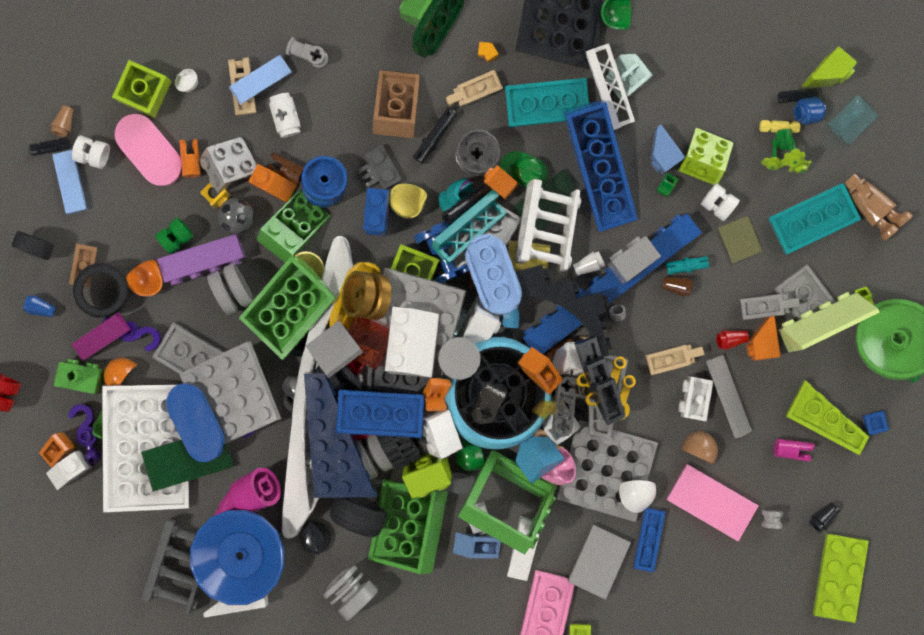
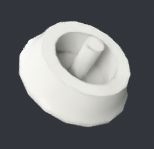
(186, 80)

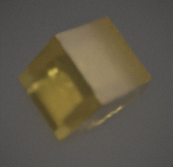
(545, 408)

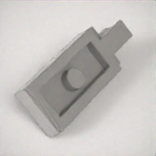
(767, 306)

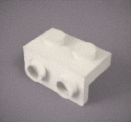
(696, 398)

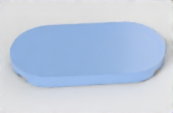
(493, 274)

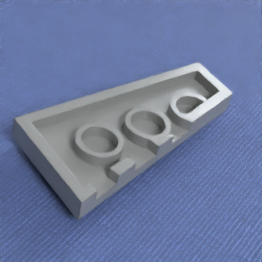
(597, 425)

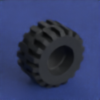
(400, 450)

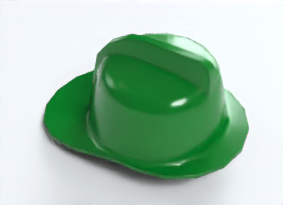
(523, 168)

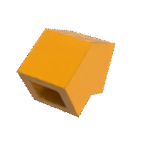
(487, 51)

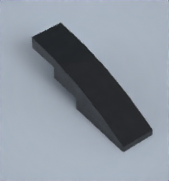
(599, 380)

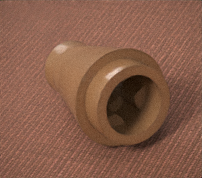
(62, 123)

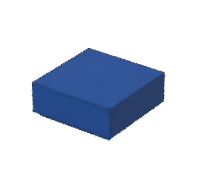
(875, 422)

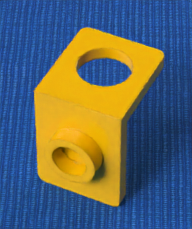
(219, 200)

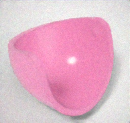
(564, 472)

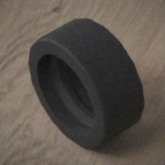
(32, 245)

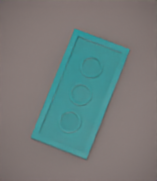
(544, 101)
(814, 218)

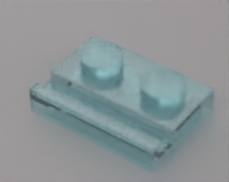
(852, 120)

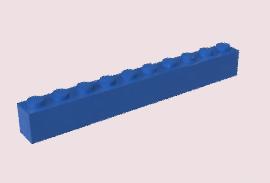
(559, 325)

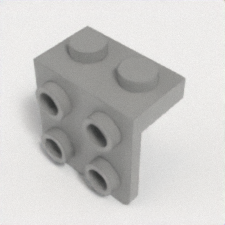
(227, 163)

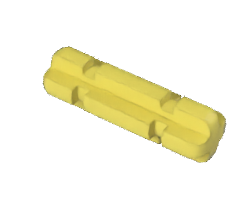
(774, 126)

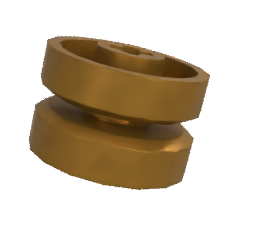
(366, 295)

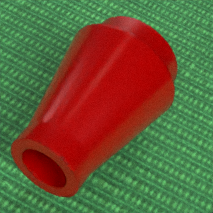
(730, 339)

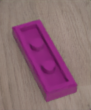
(100, 336)

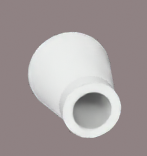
(590, 263)

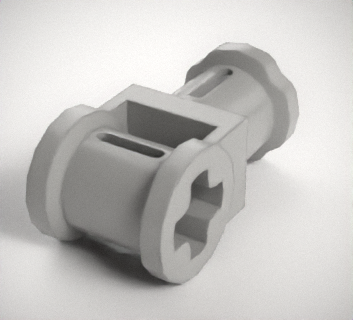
(307, 52)

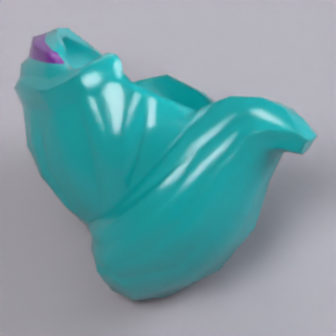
(455, 193)

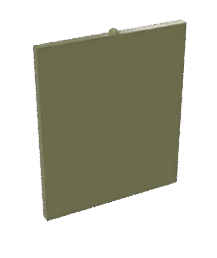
(740, 239)

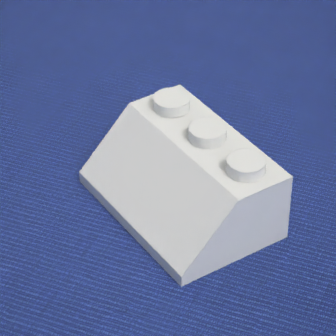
(412, 342)

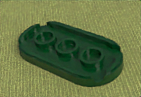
(435, 26)

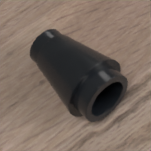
(823, 518)

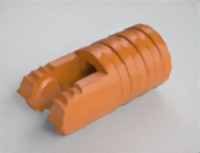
(190, 162)

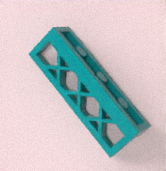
(463, 222)

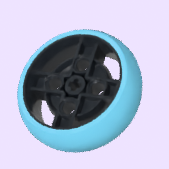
(518, 423)

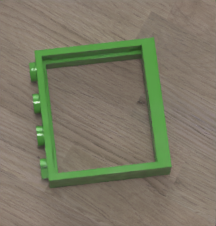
(496, 528)

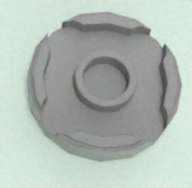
(459, 358)

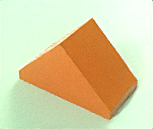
(57, 448)

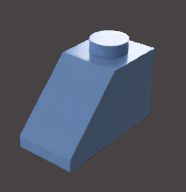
(664, 151)
(476, 545)

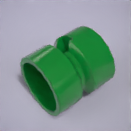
(179, 230)

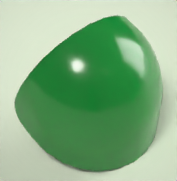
(617, 14)

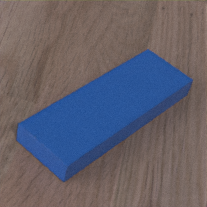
(649, 539)

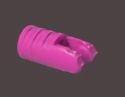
(790, 449)

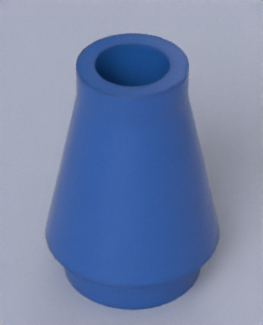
(37, 306)

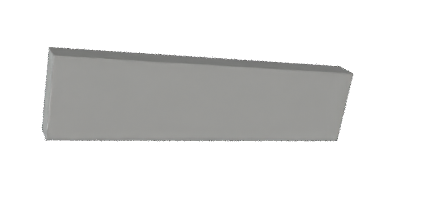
(729, 396)

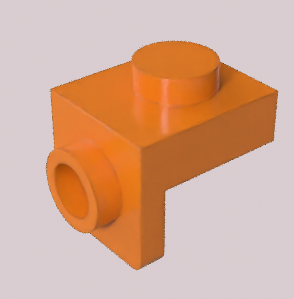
(435, 394)

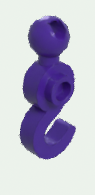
(136, 333)
(85, 432)

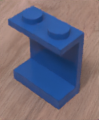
(376, 212)

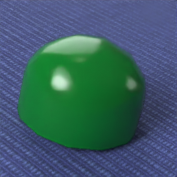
(469, 457)

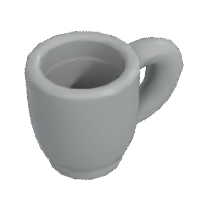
(289, 389)

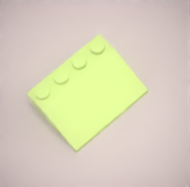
(826, 321)

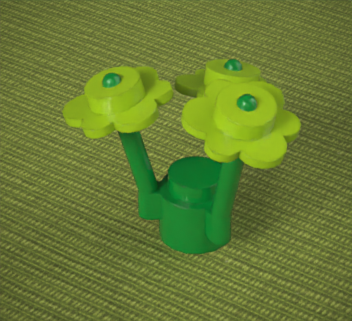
(794, 159)

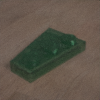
(557, 184)

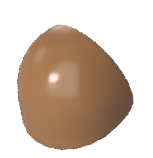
(701, 445)

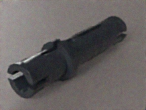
(429, 143)
(465, 204)

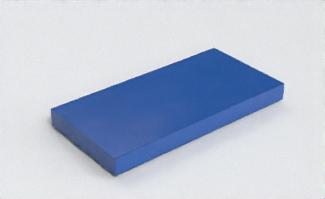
(380, 414)

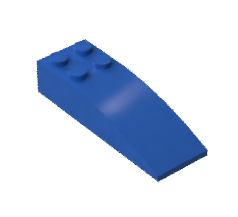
(600, 164)

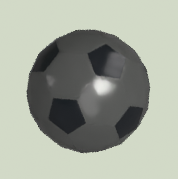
(235, 216)

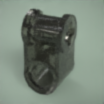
(489, 400)

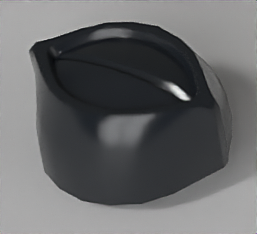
(315, 537)

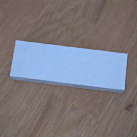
(260, 79)
(69, 182)

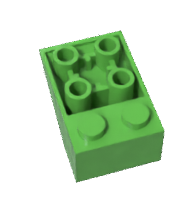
(292, 227)

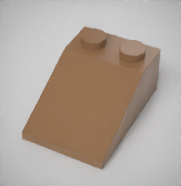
(396, 104)

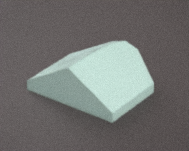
(632, 73)

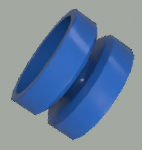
(327, 170)

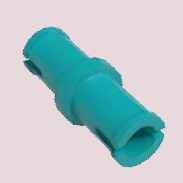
(687, 265)

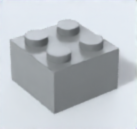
(634, 259)

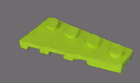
(819, 415)

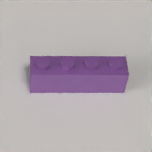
(201, 259)

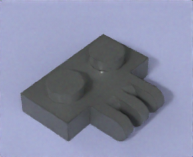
(379, 169)

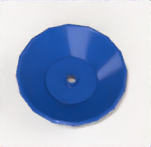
(218, 566)

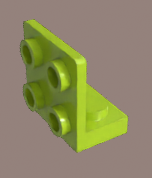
(706, 157)

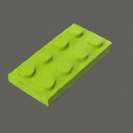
(840, 578)

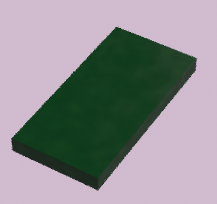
(174, 465)

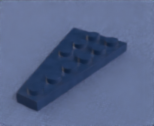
(334, 456)

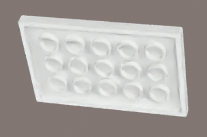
(131, 423)

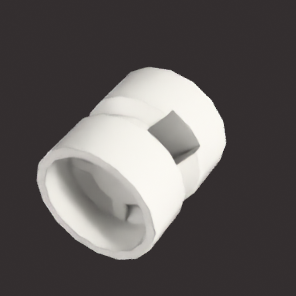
(94, 153)
(725, 207)

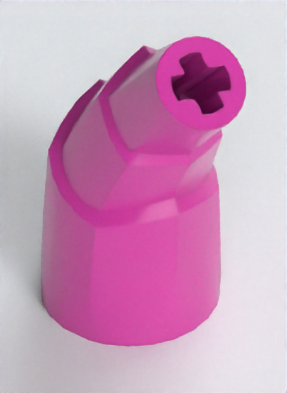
(252, 492)

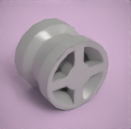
(772, 519)

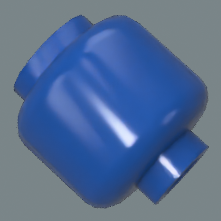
(809, 110)

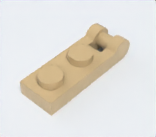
(249, 106)

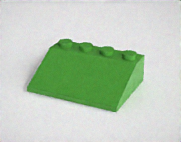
(288, 306)
(411, 528)

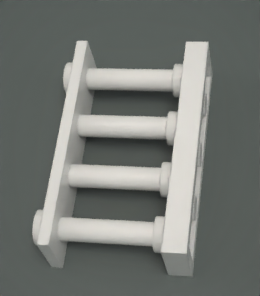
(528, 231)

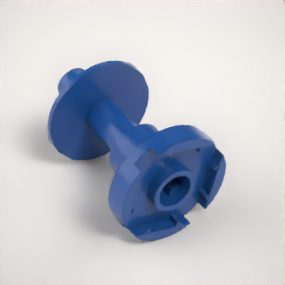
(428, 236)

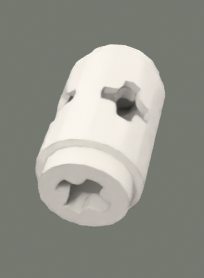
(279, 106)

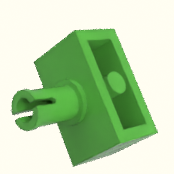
(79, 377)

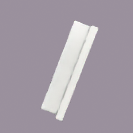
(602, 85)

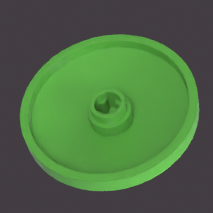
(893, 340)

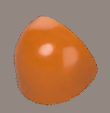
(145, 278)
(117, 370)

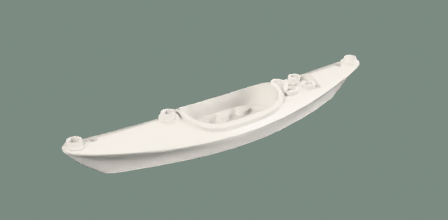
(299, 489)

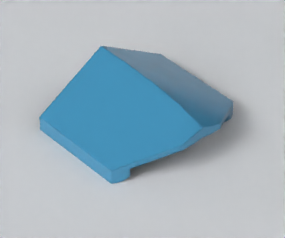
(538, 457)

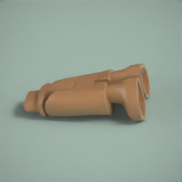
(876, 206)

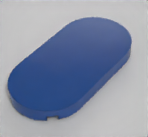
(195, 422)

